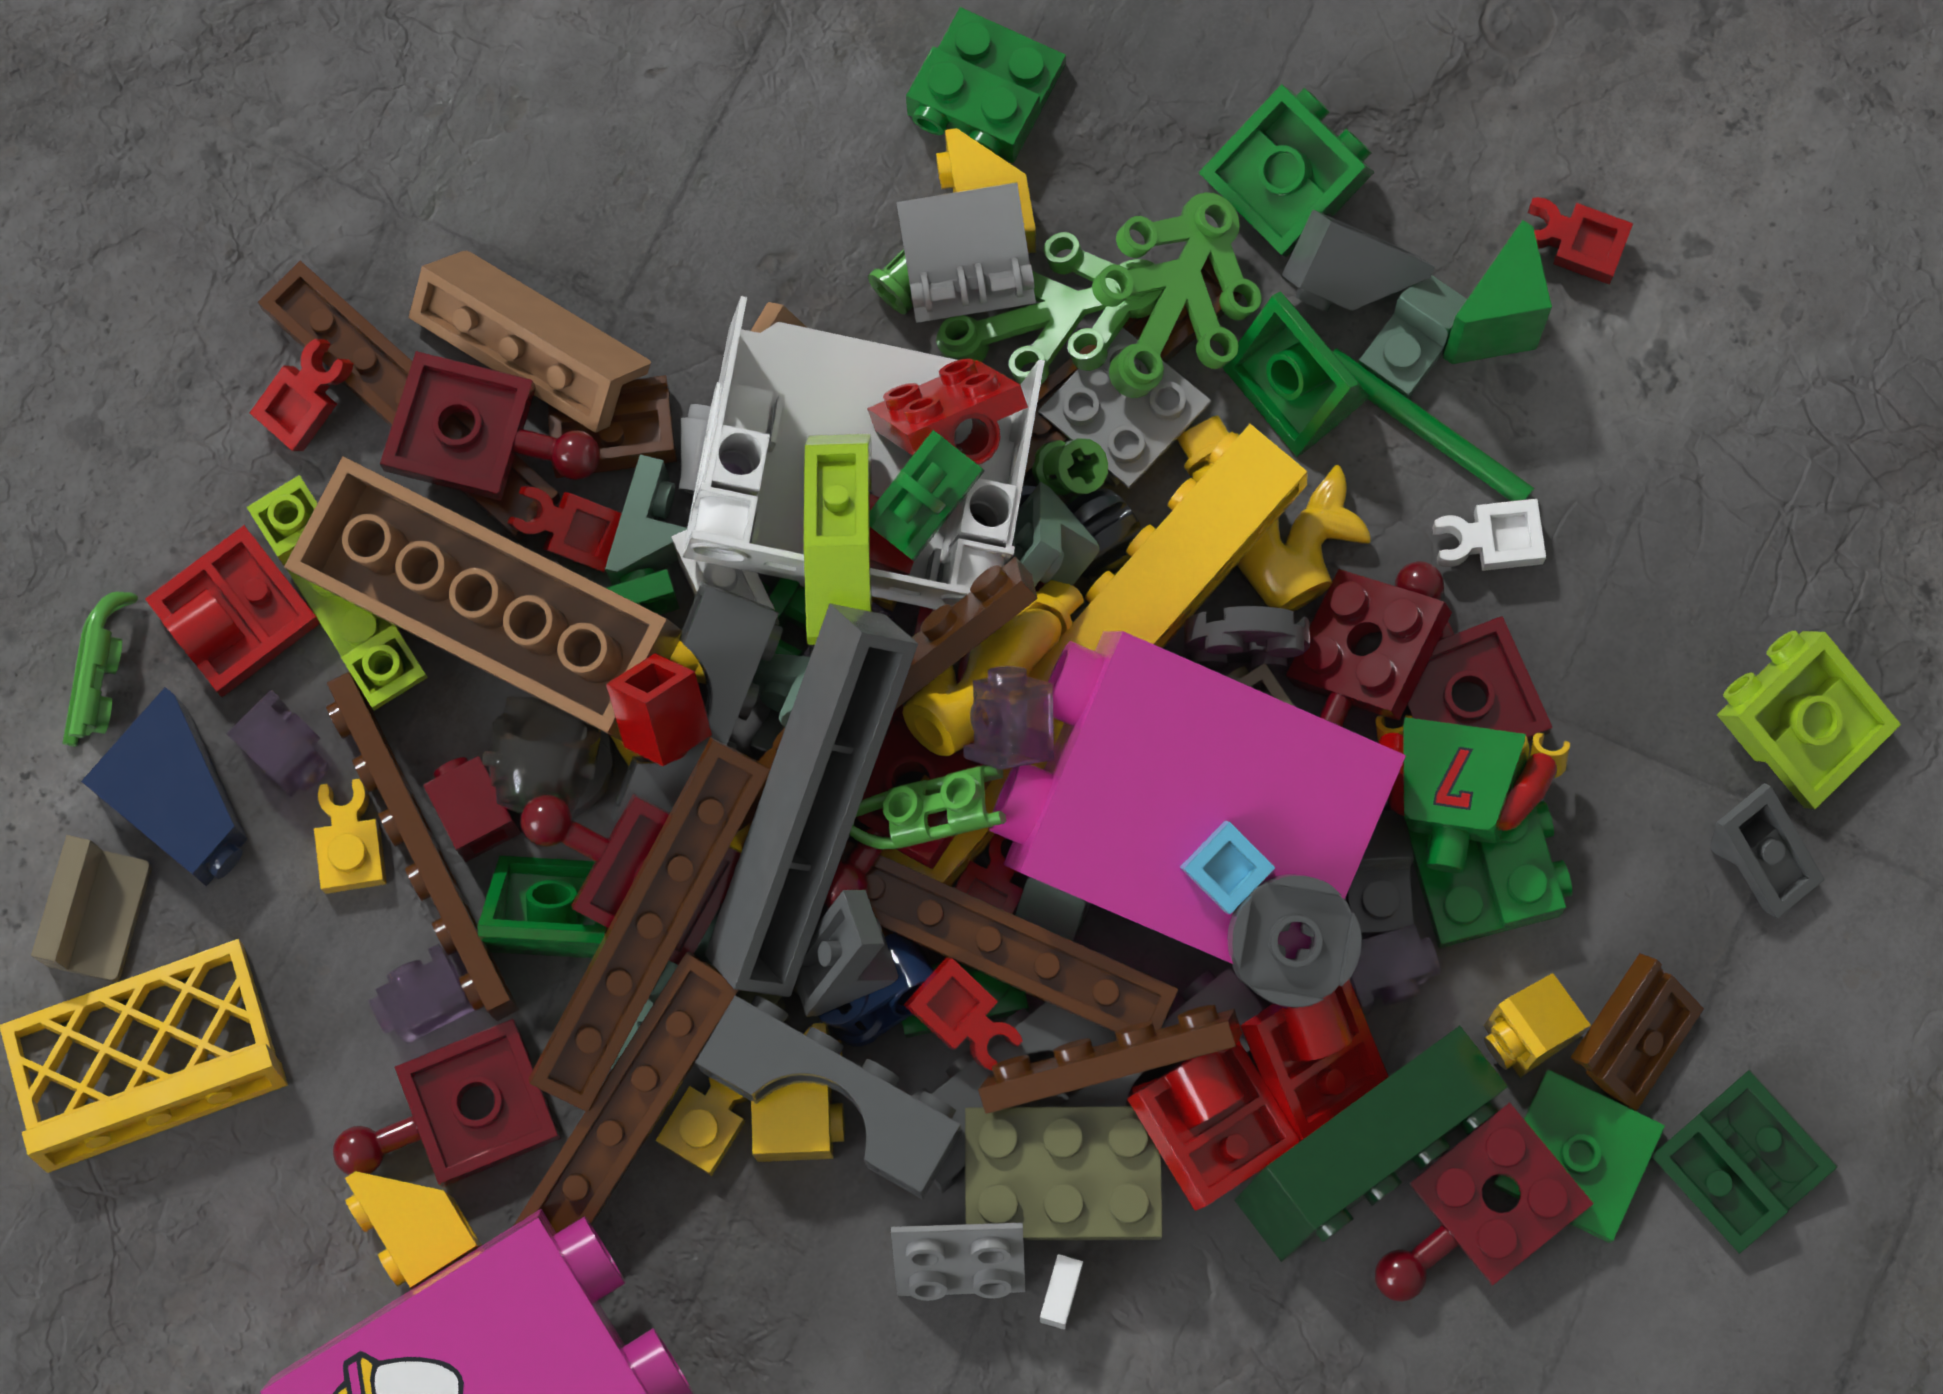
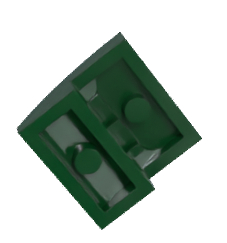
(1744, 1161)

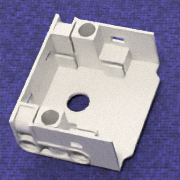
(815, 382)

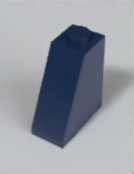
(170, 790)

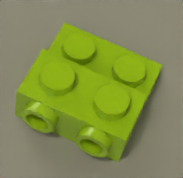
(1807, 715)

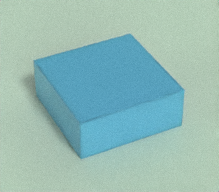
(1227, 867)

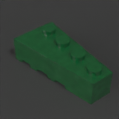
(1370, 1143)

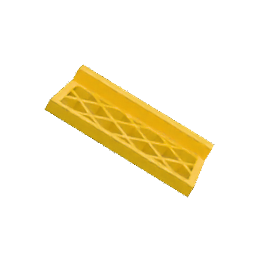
(143, 1106)

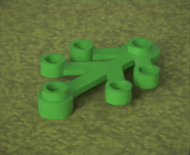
(1181, 285)
(1058, 311)

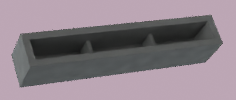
(810, 800)

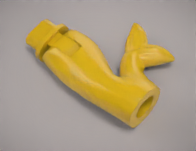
(1292, 572)
(941, 710)

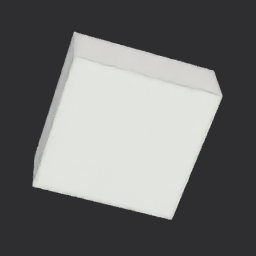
(1061, 1291)

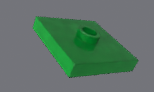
(1596, 1143)

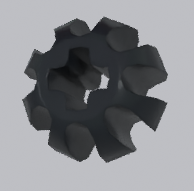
(1110, 524)

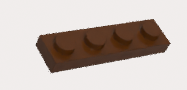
(1135, 1051)

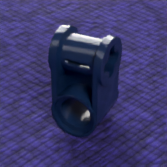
(886, 1006)

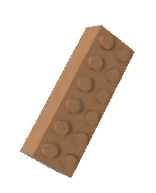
(476, 594)

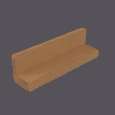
(525, 336)

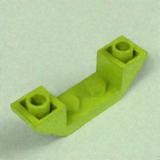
(836, 525)
(366, 642)

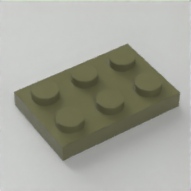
(1063, 1172)

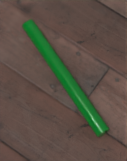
(1438, 433)

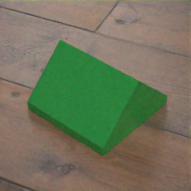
(1505, 307)
(1293, 376)
(532, 909)

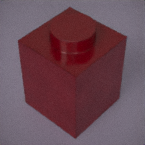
(469, 807)

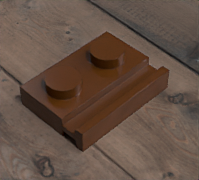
(638, 426)
(1637, 1032)

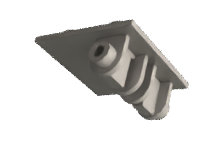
(966, 252)
(1126, 428)
(958, 1260)

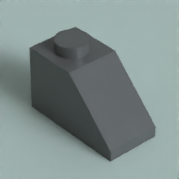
(1349, 265)

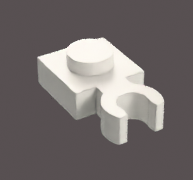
(1502, 535)

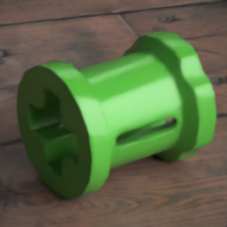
(893, 284)
(1071, 469)

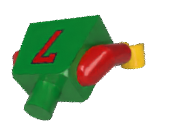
(1466, 783)

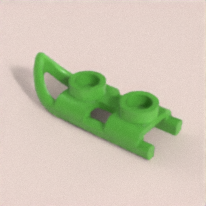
(96, 655)
(910, 804)

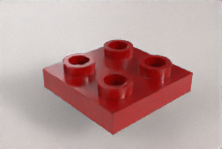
(960, 393)
(232, 611)
(1315, 1057)
(1213, 1123)

